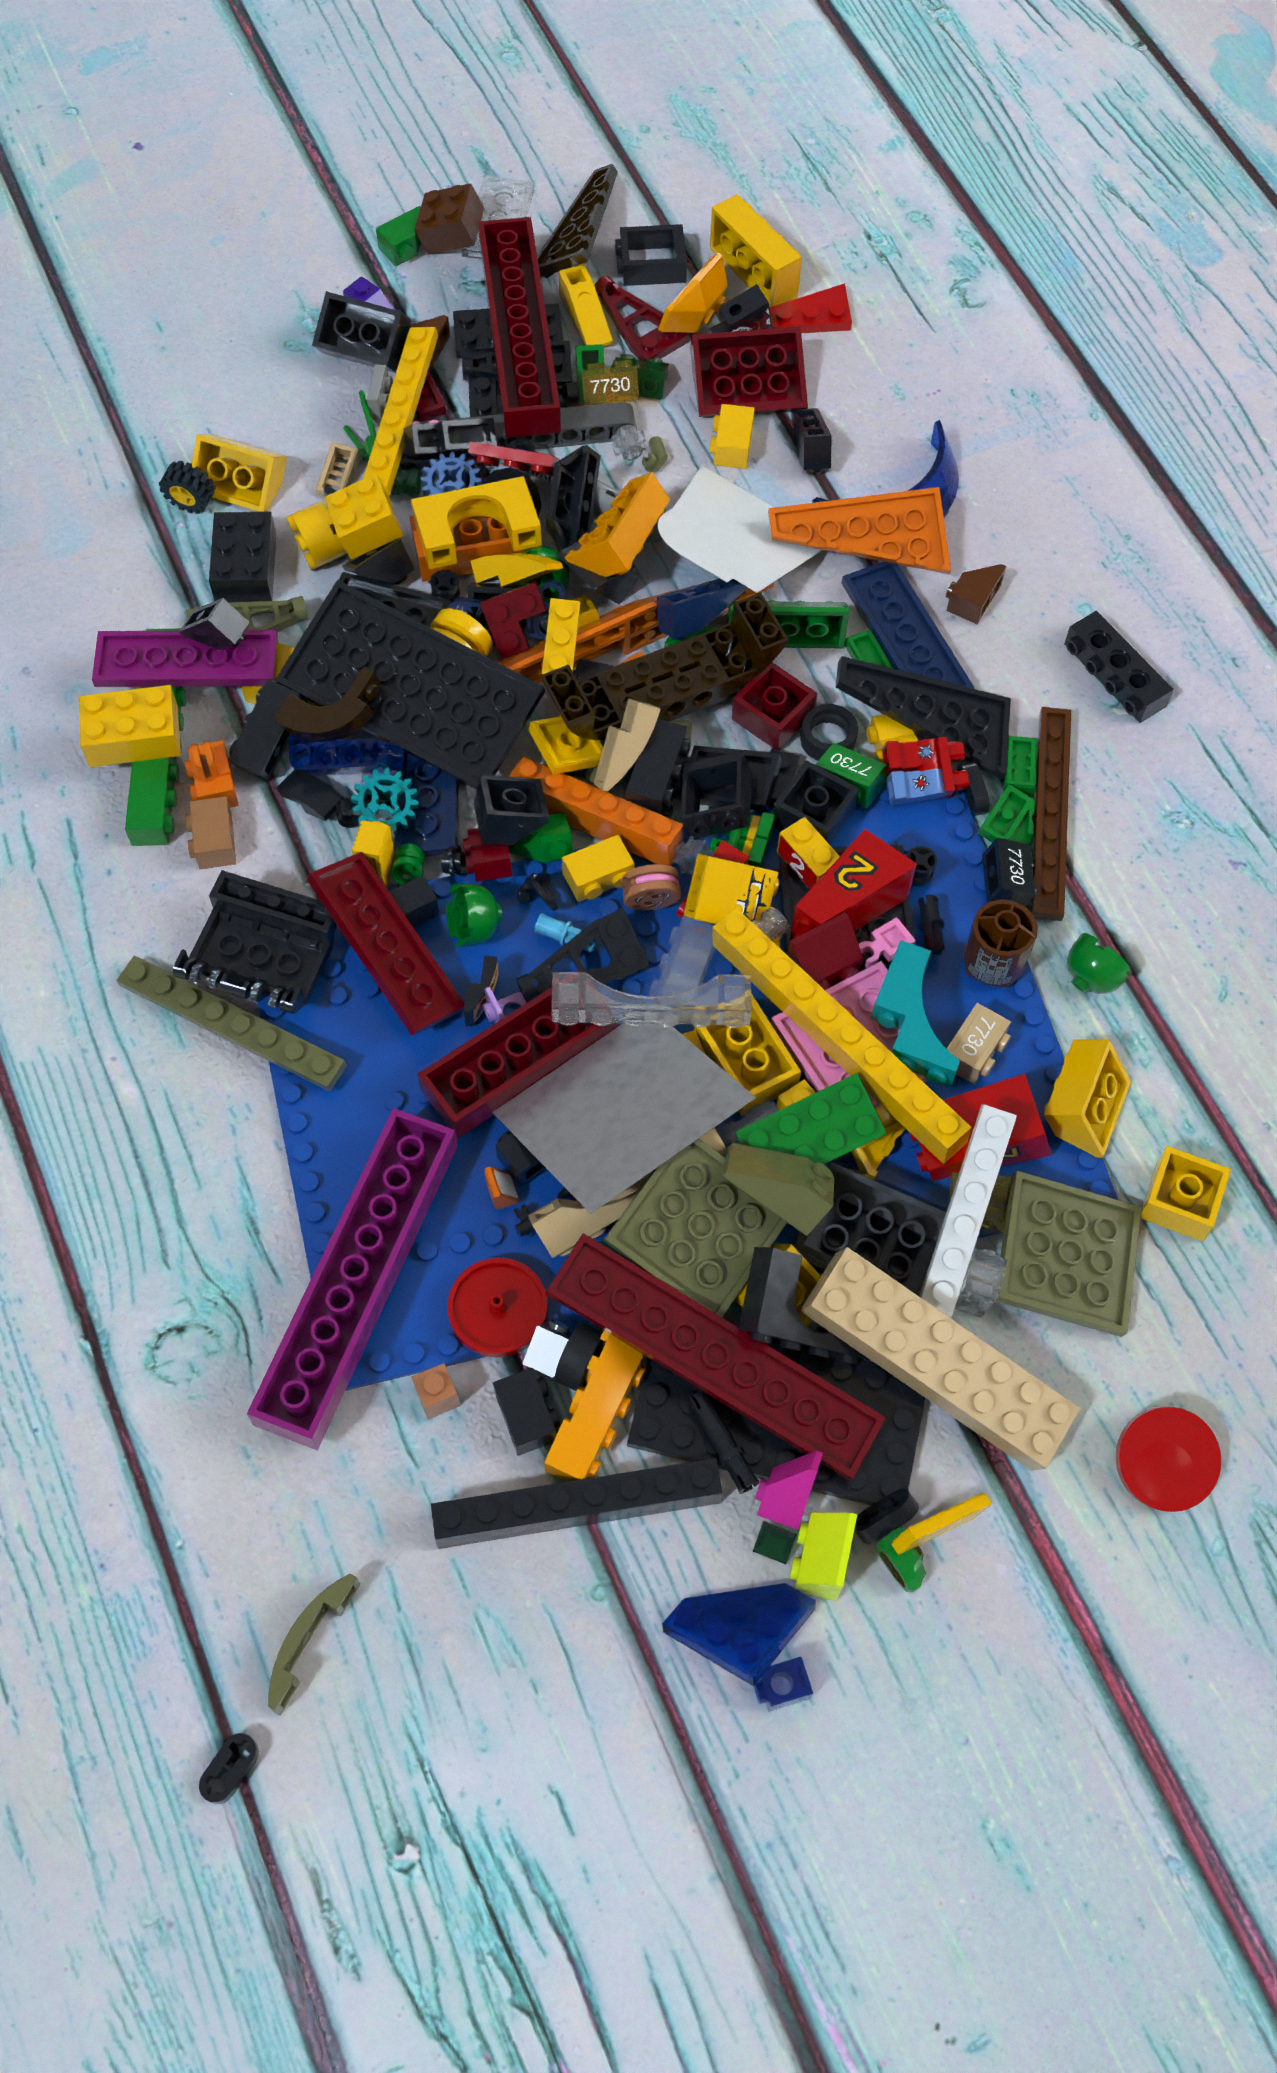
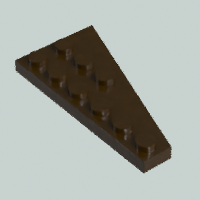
(577, 230)

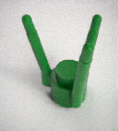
(369, 441)

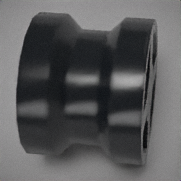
(445, 584)
(924, 858)

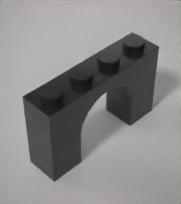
(772, 1313)

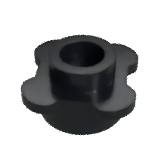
(453, 861)

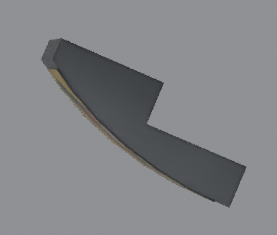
(475, 992)

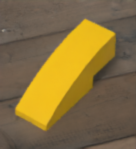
(513, 568)

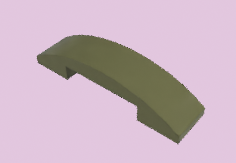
(282, 1682)

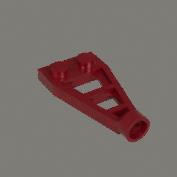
(651, 345)

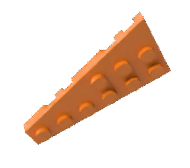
(883, 527)

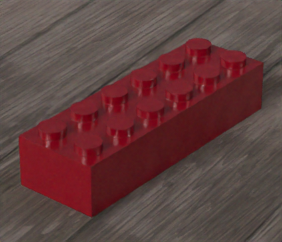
(503, 1063)

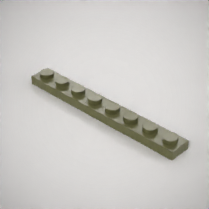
(232, 1023)

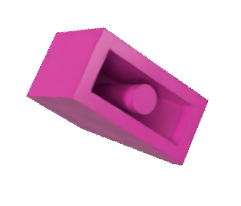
(788, 1490)

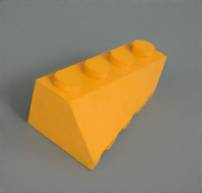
(622, 528)
(596, 1411)

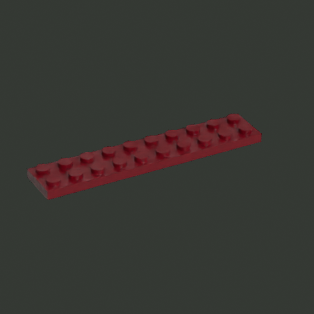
(716, 1356)

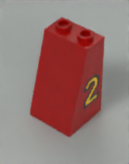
(861, 882)
(1010, 1095)

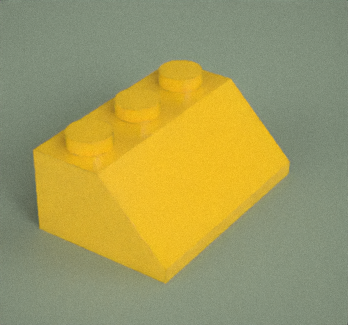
(239, 471)
(1088, 1096)

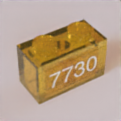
(611, 383)

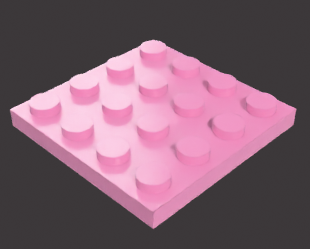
(858, 997)

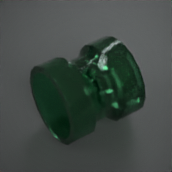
(407, 482)

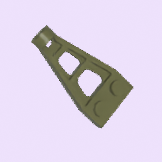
(280, 609)

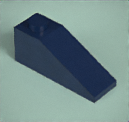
(695, 607)

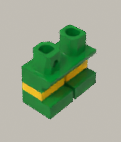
(750, 840)

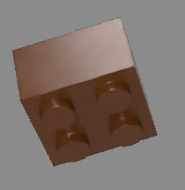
(449, 218)

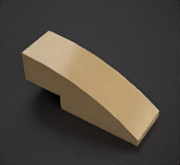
(625, 743)

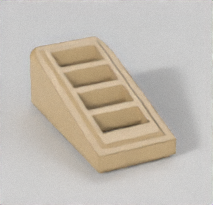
(336, 452)

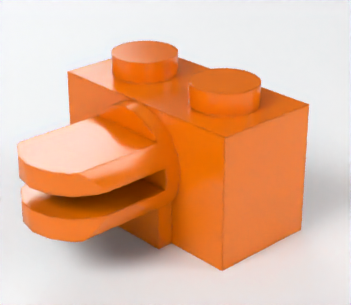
(211, 772)

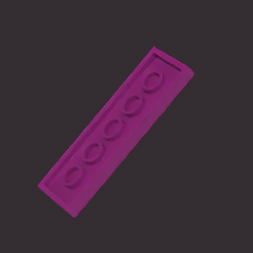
(175, 660)

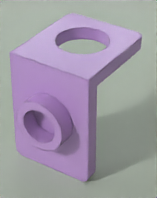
(494, 1008)

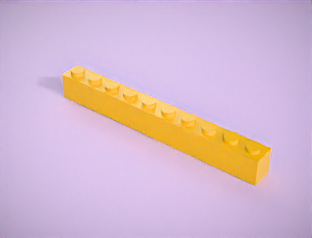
(841, 1036)

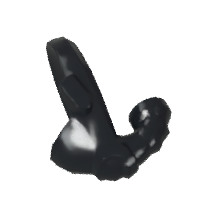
(540, 883)

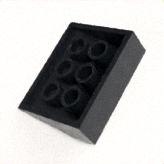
(879, 1224)

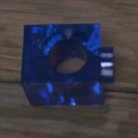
(797, 1676)

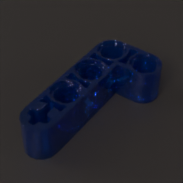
(344, 756)

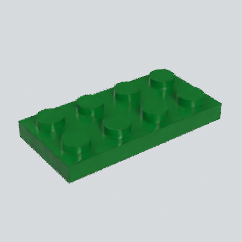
(820, 1124)

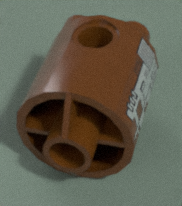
(1000, 943)

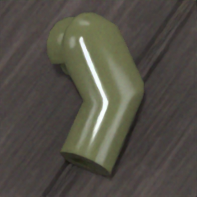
(657, 457)

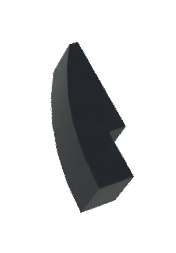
(448, 436)

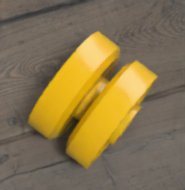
(463, 629)

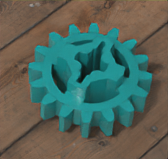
(394, 793)

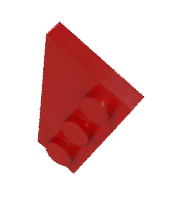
(815, 313)

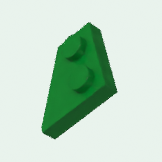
(1010, 818)

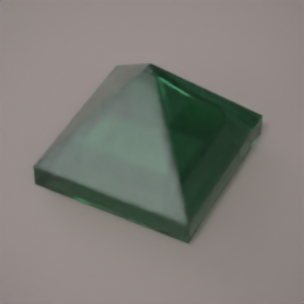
(774, 1542)

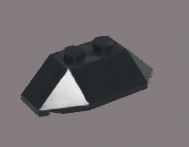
(573, 496)

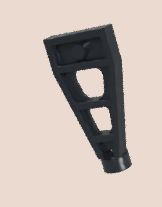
(481, 364)
(484, 394)
(619, 941)

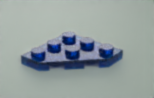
(741, 1627)

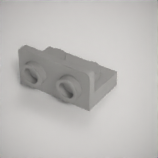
(379, 393)

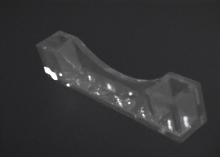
(585, 1000)

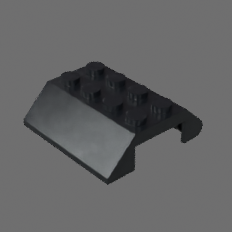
(260, 943)

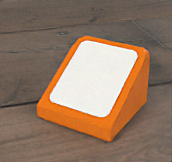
(500, 1187)

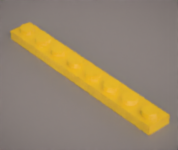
(401, 405)

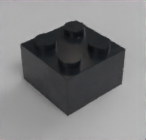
(819, 798)

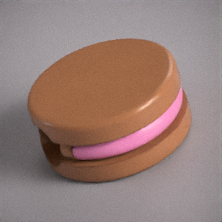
(651, 887)

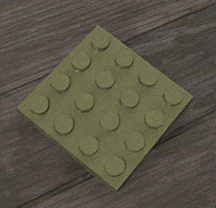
(695, 1228)
(1069, 1253)

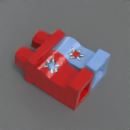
(923, 770)

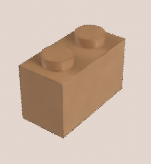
(211, 833)

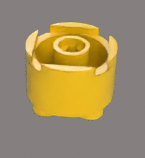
(316, 535)

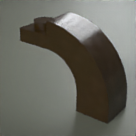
(333, 720)

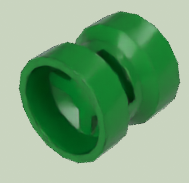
(407, 863)

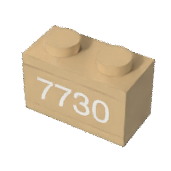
(978, 1041)

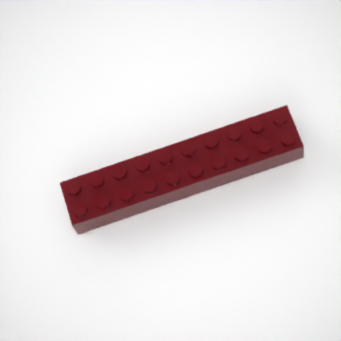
(519, 328)

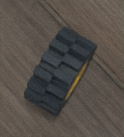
(187, 487)

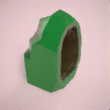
(906, 1567)

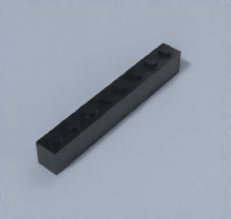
(576, 1503)

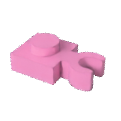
(885, 941)

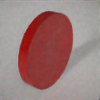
(497, 1307)
(1168, 1458)

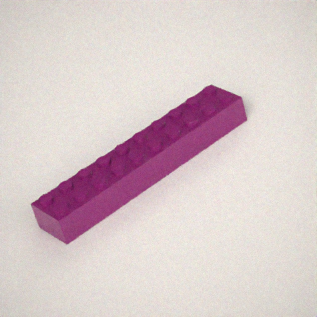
(353, 1280)

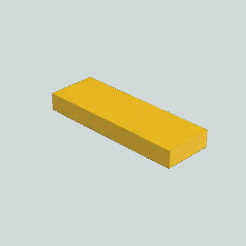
(941, 1523)

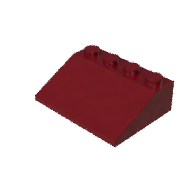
(749, 370)

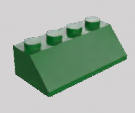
(810, 622)

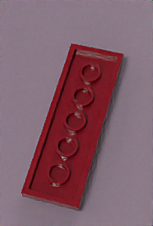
(386, 943)

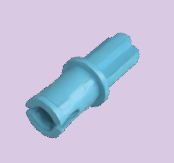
(559, 931)

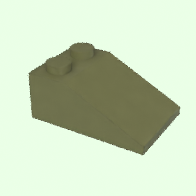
(783, 1183)

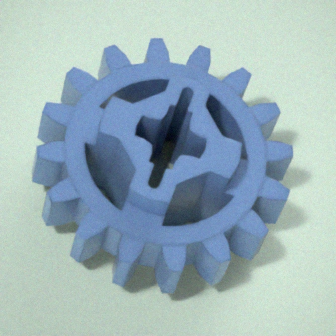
(451, 474)

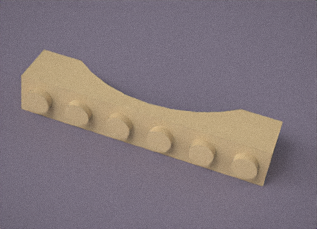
(565, 1220)

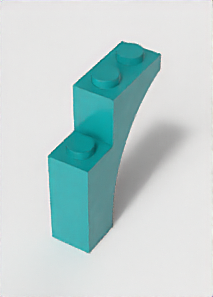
(902, 1007)

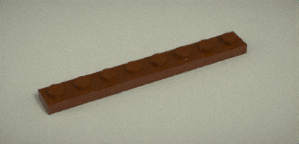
(1051, 813)

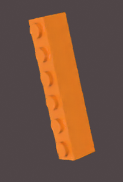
(605, 814)

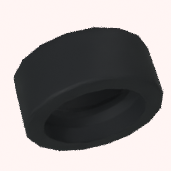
(827, 714)
(577, 1354)

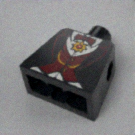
(744, 313)

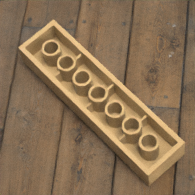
(940, 1359)

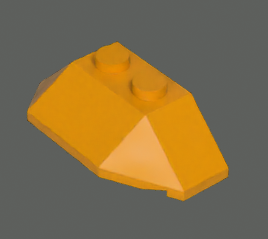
(698, 300)

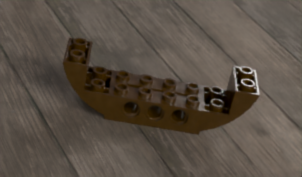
(675, 677)

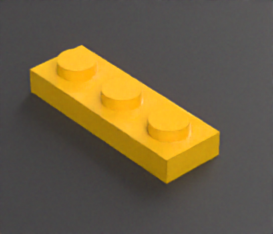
(561, 634)

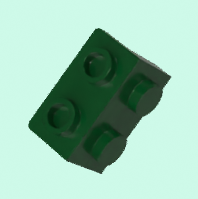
(651, 375)

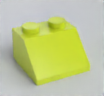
(824, 1554)

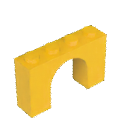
(502, 500)

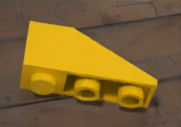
(583, 305)

